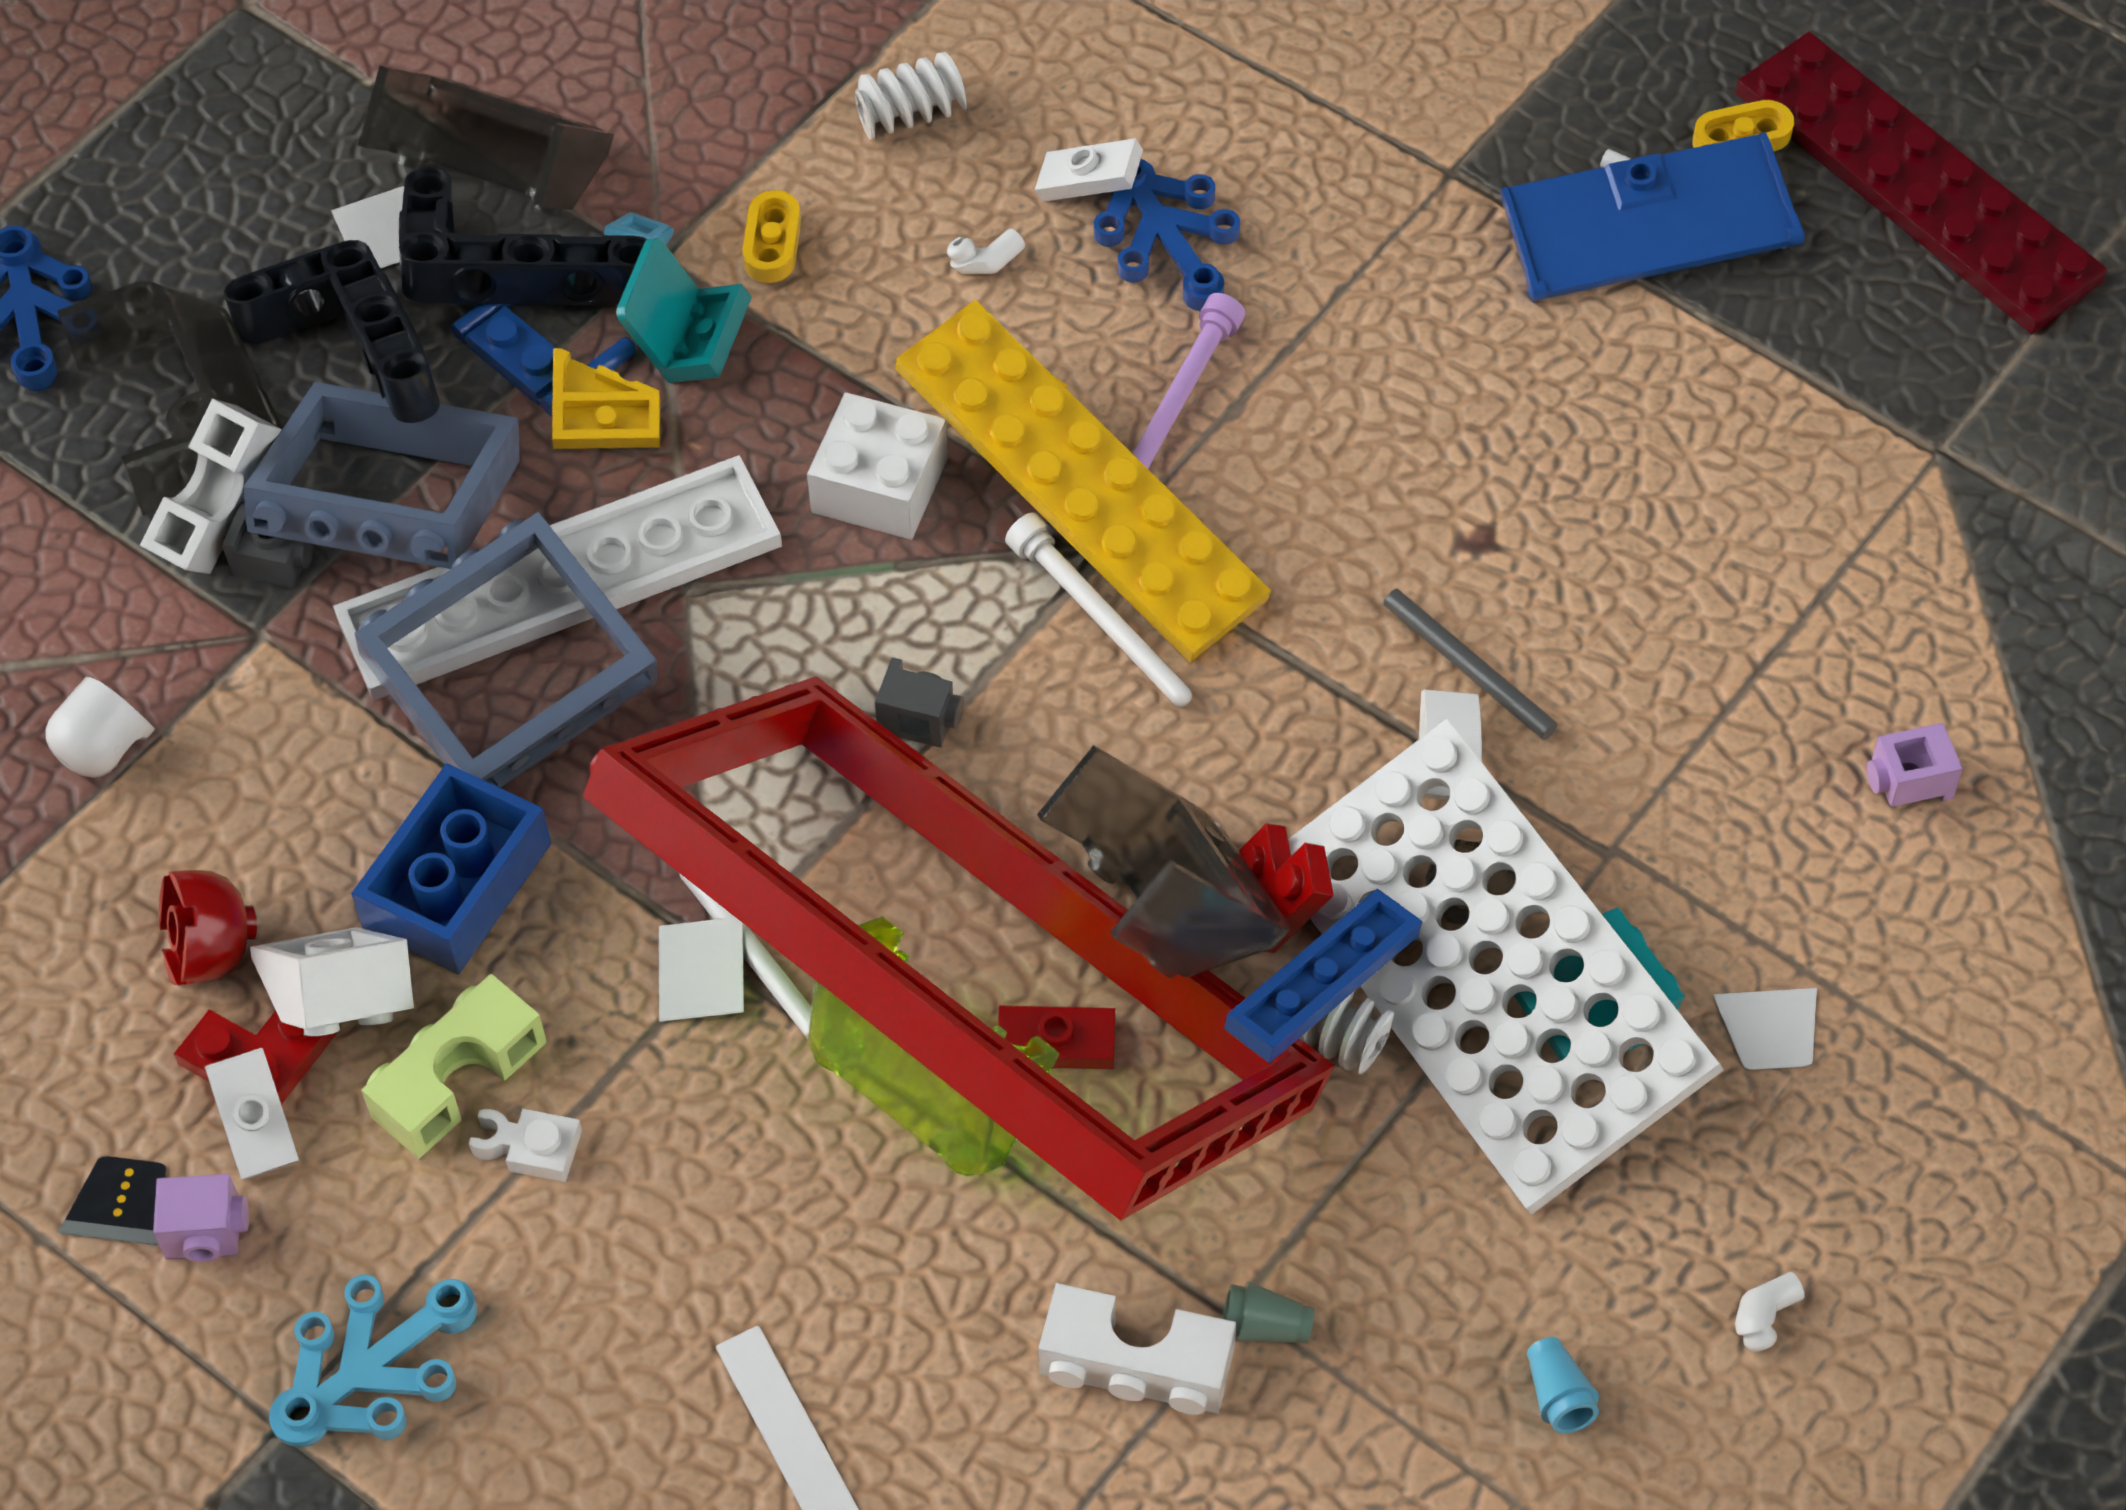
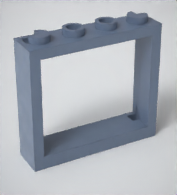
(374, 527)
(559, 721)

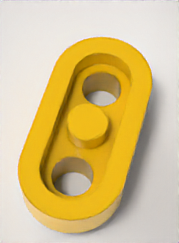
(1745, 121)
(771, 247)

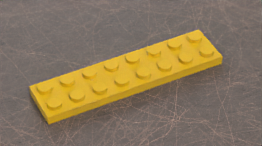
(1082, 480)

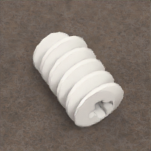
(909, 93)
(1351, 1034)

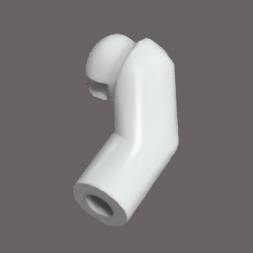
(986, 260)
(1759, 1309)

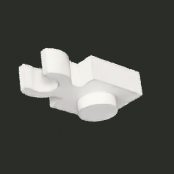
(536, 1146)

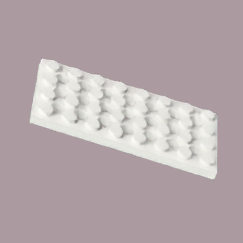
(1481, 1000)

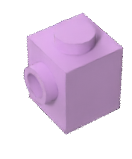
(199, 1217)

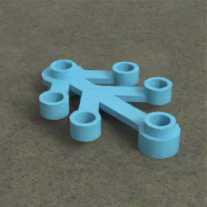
(367, 1367)

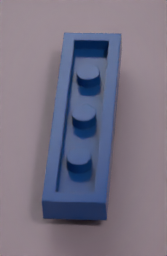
(1322, 975)

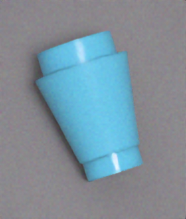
(1561, 1387)

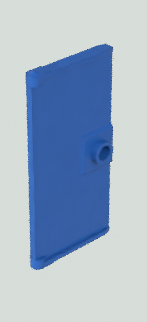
(1651, 216)

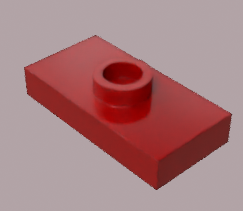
(1078, 1033)

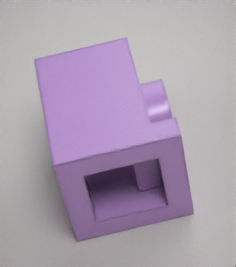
(1915, 765)

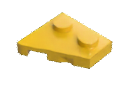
(601, 408)

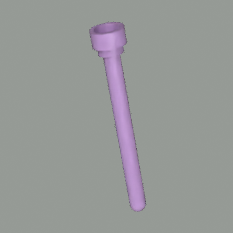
(1219, 320)

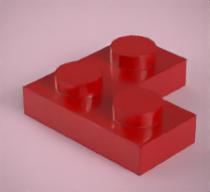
(1295, 882)
(285, 1047)

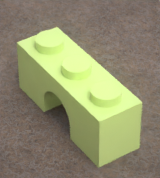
(482, 1028)

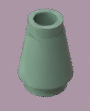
(1267, 1315)

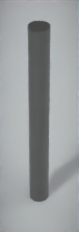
(1470, 664)

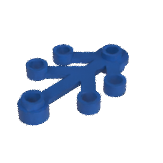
(1166, 224)
(20, 254)

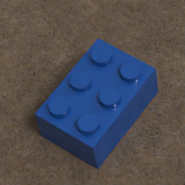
(452, 867)

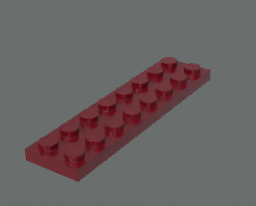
(1925, 184)

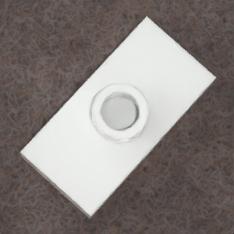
(1089, 170)
(252, 1114)

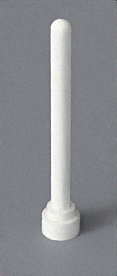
(1033, 540)

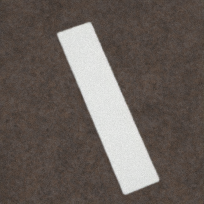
(784, 1423)

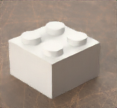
(878, 465)

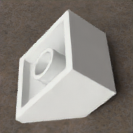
(336, 978)

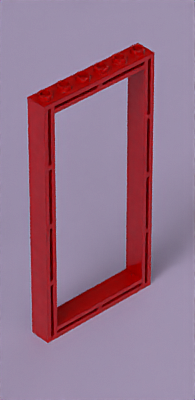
(642, 792)

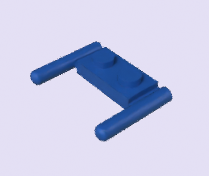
(521, 352)

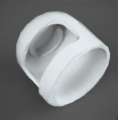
(94, 729)

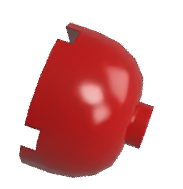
(204, 925)

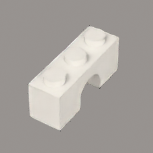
(196, 521)
(1182, 1369)

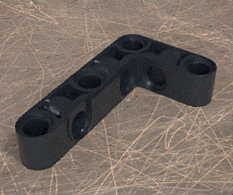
(502, 267)
(346, 284)

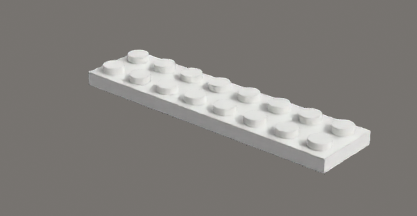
(624, 546)

